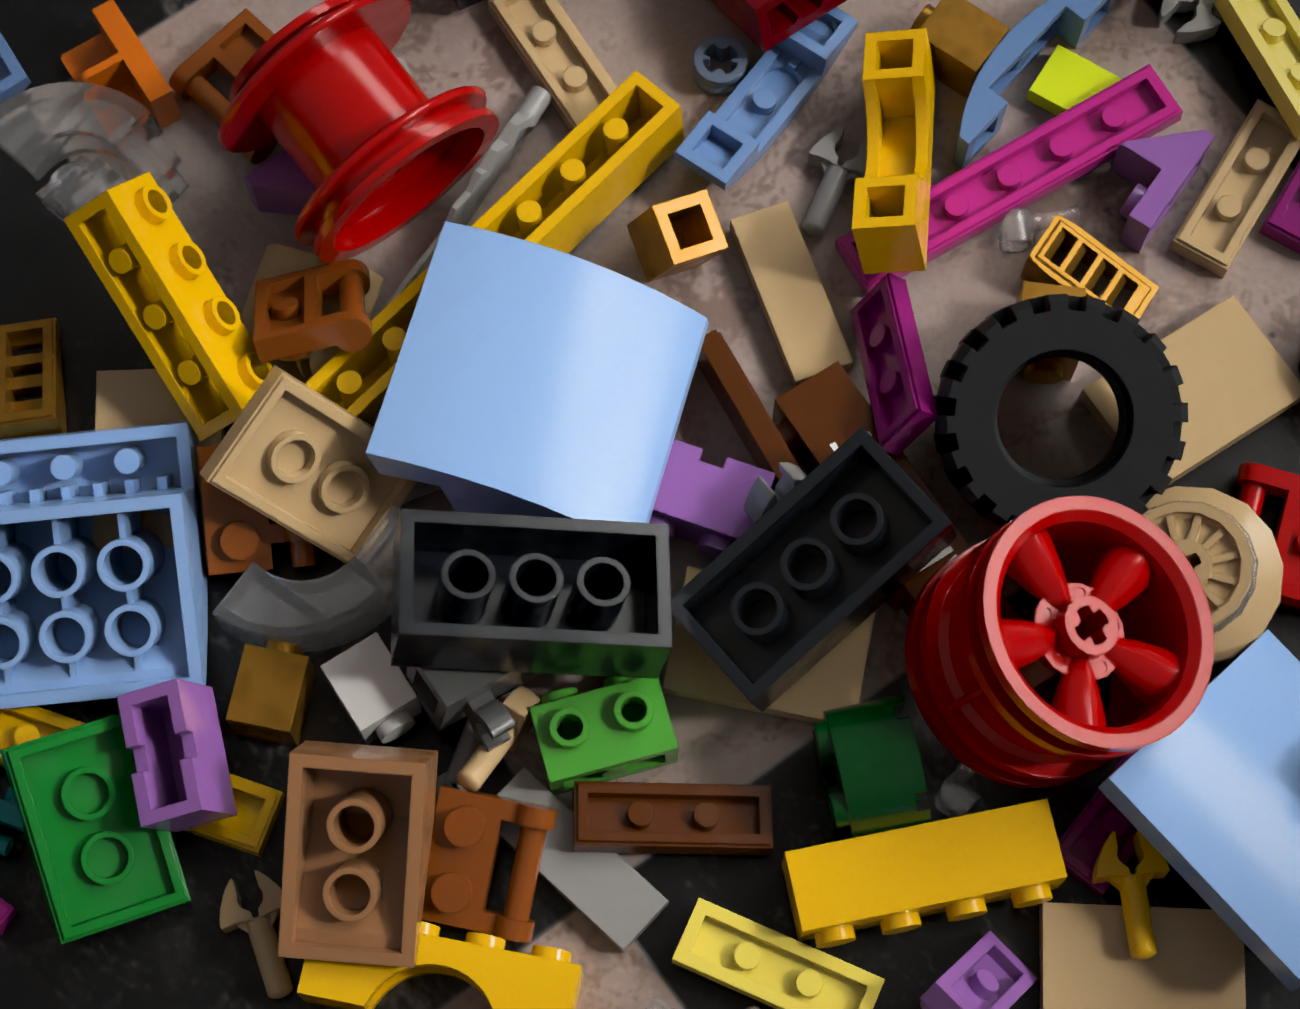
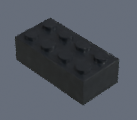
(812, 569)
(530, 594)

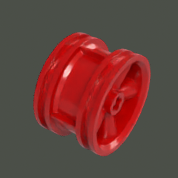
(1109, 602)

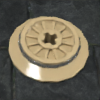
(1231, 557)

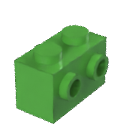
(603, 732)

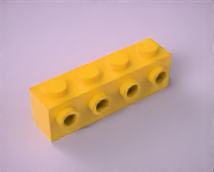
(170, 301)
(923, 872)

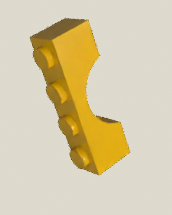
(894, 195)
(500, 975)

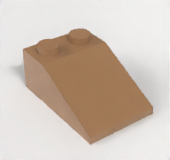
(356, 852)

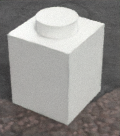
(372, 690)

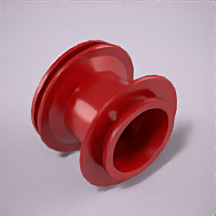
(355, 123)

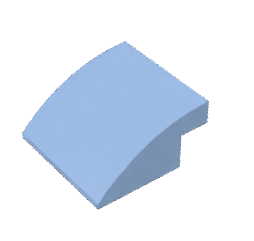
(536, 383)
(90, 618)
(1227, 801)

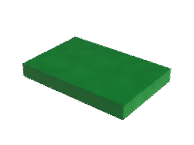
(87, 830)

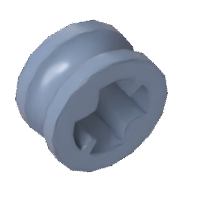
(721, 49)

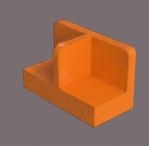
(122, 63)

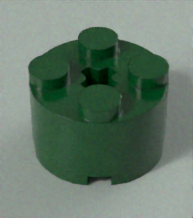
(873, 767)

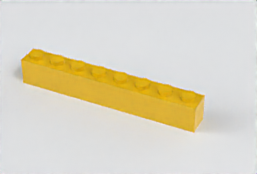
(548, 206)

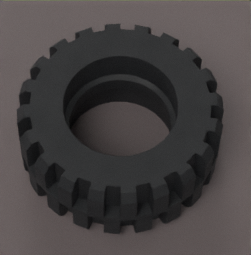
(1075, 329)

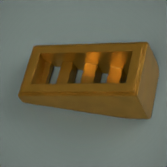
(1084, 248)
(38, 415)

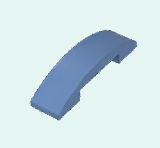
(765, 101)
(985, 107)

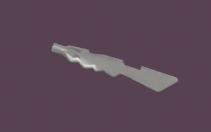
(486, 174)

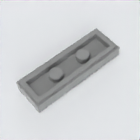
(593, 882)

